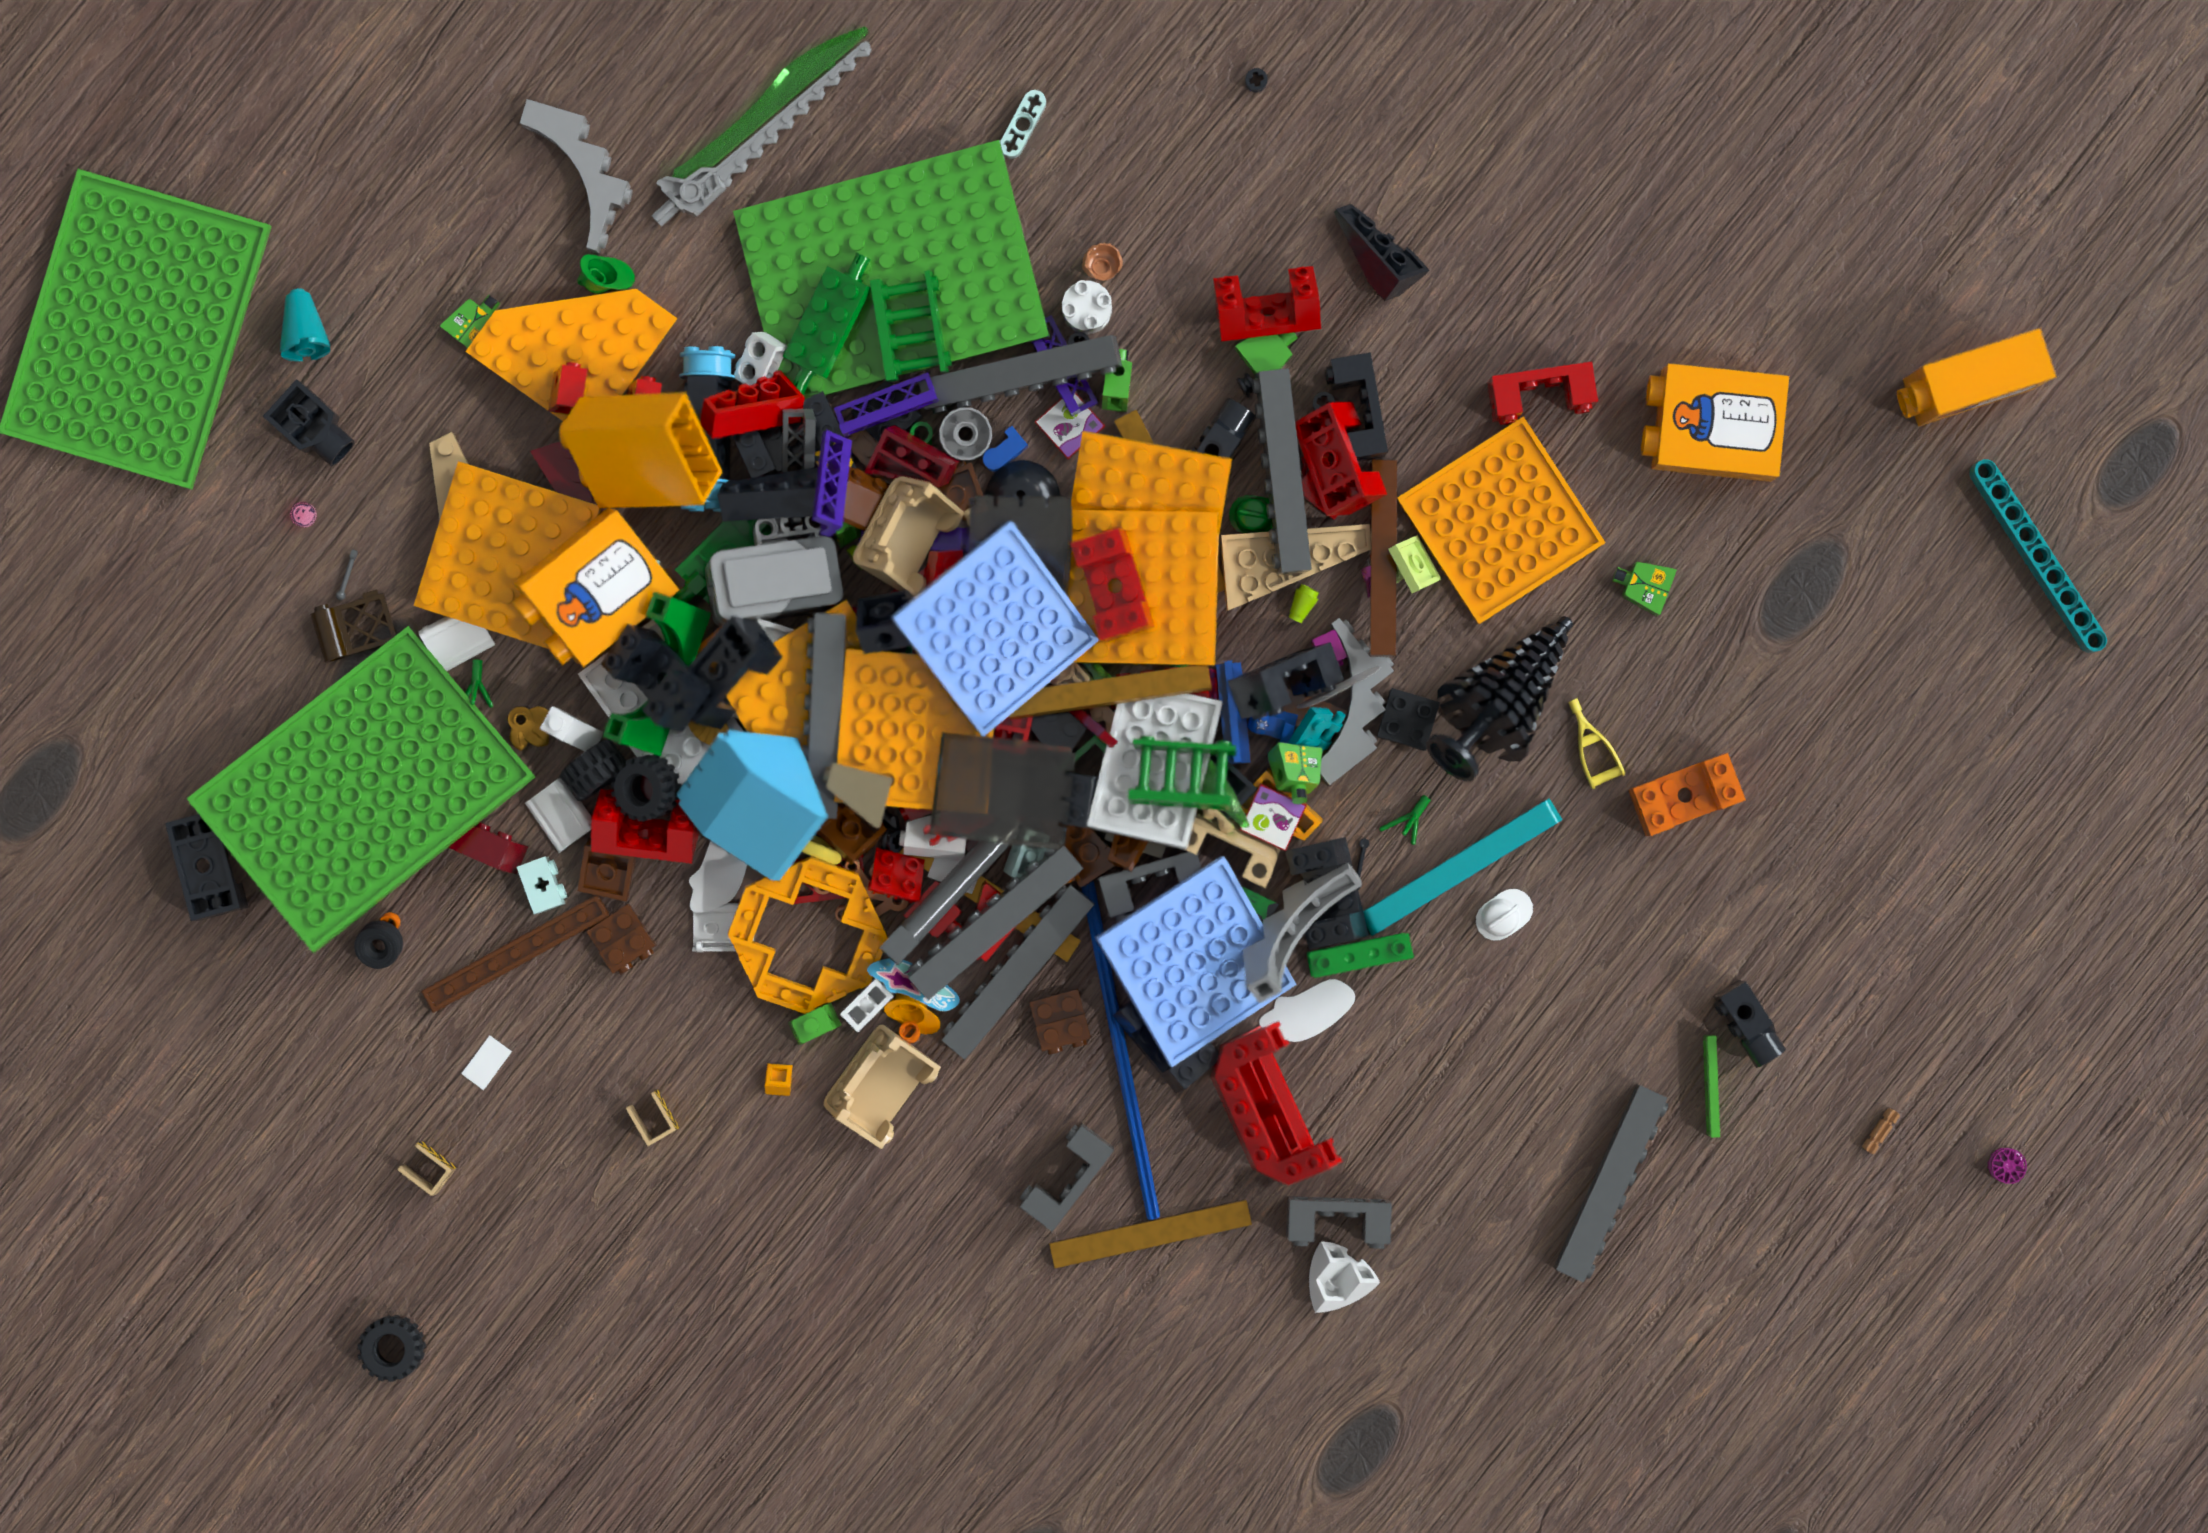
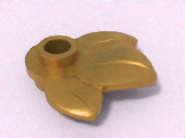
(530, 729)

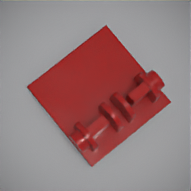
(897, 875)

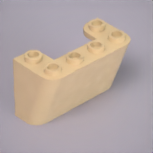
(1262, 857)

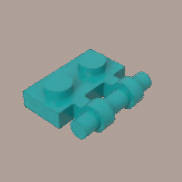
(1313, 724)

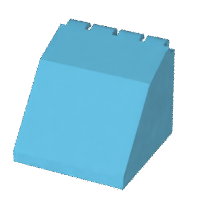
(755, 799)

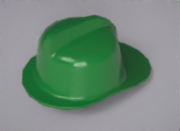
(604, 273)
(1250, 515)

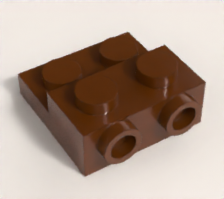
(962, 485)
(850, 834)
(606, 874)
(622, 940)
(1060, 1021)

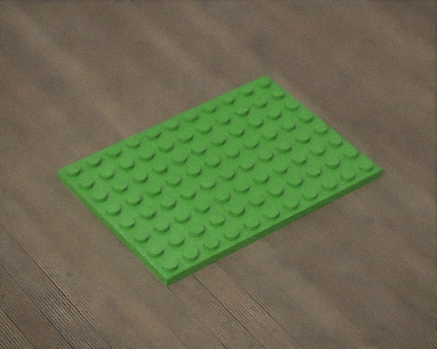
(930, 215)
(134, 329)
(360, 789)

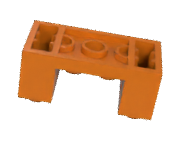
(1711, 786)

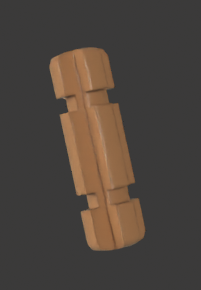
(1881, 1131)

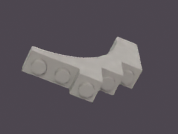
(603, 191)
(1364, 706)
(1302, 906)

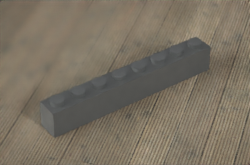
(1024, 372)
(1282, 471)
(824, 699)
(994, 921)
(1018, 971)
(1610, 1183)

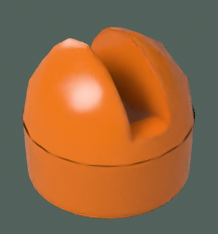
(386, 917)
(906, 1031)

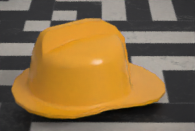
(909, 1009)

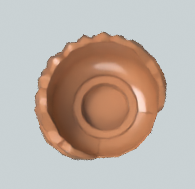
(1102, 261)

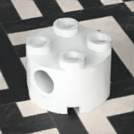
(1087, 307)

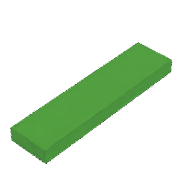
(1711, 1085)

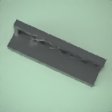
(807, 439)

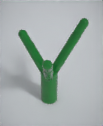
(476, 682)
(1413, 818)

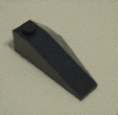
(1383, 262)

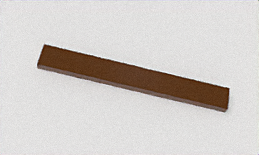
(1382, 564)
(515, 953)

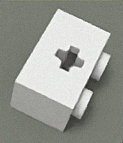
(867, 1005)

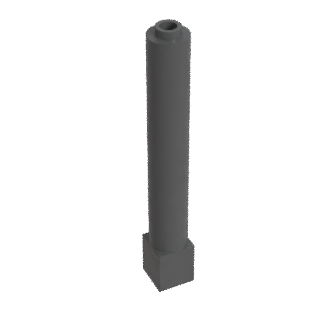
(941, 900)

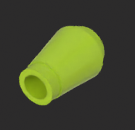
(1303, 602)

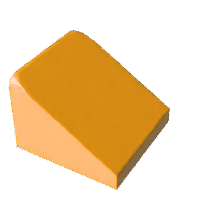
(778, 1079)

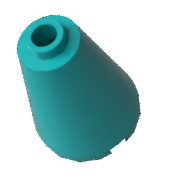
(302, 329)

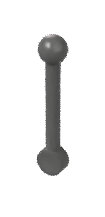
(340, 595)

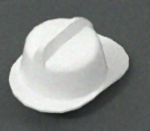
(1504, 914)

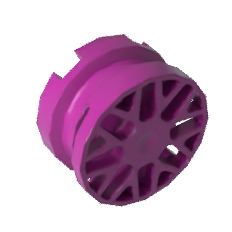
(2007, 1165)

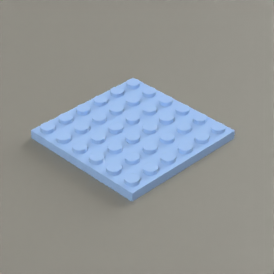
(995, 628)
(1187, 960)

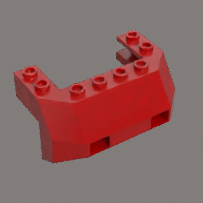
(1265, 1110)

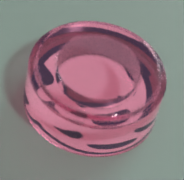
(303, 514)

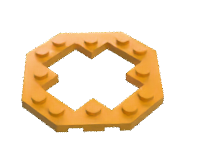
(830, 983)

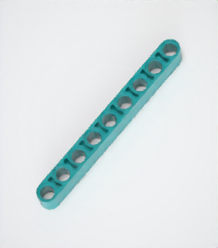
(2049, 561)
(1461, 866)

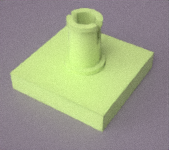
(1414, 564)

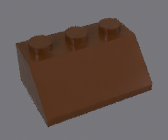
(862, 498)

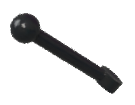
(1364, 843)

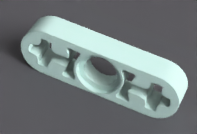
(1025, 104)

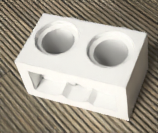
(753, 356)

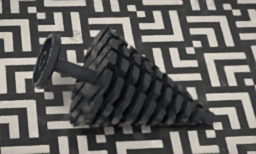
(1499, 700)

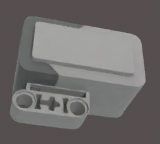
(775, 575)

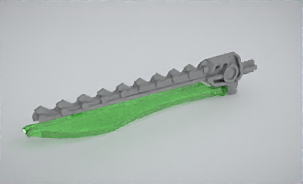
(706, 184)

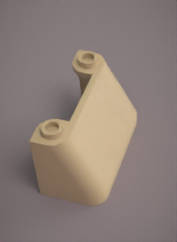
(904, 533)
(878, 1084)

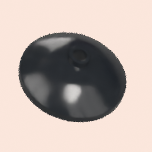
(1025, 477)

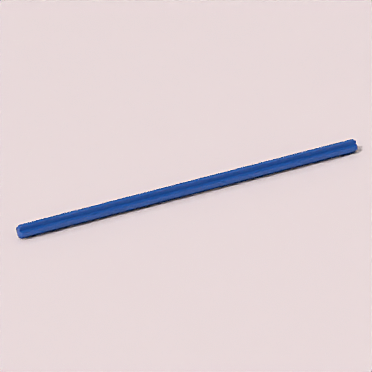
(1122, 1060)

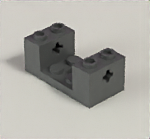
(1115, 886)
(1045, 1206)
(1375, 1218)

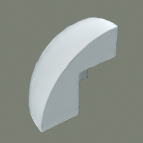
(1338, 1278)

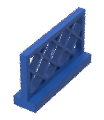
(1233, 727)

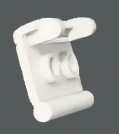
(455, 641)
(560, 815)
(712, 928)

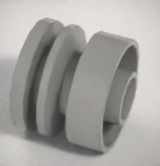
(954, 423)

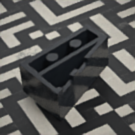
(1058, 729)

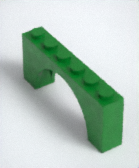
(683, 631)

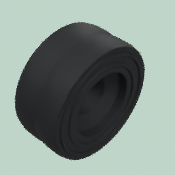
(369, 954)

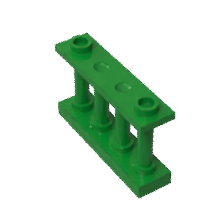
(890, 341)
(1192, 798)
(1359, 955)

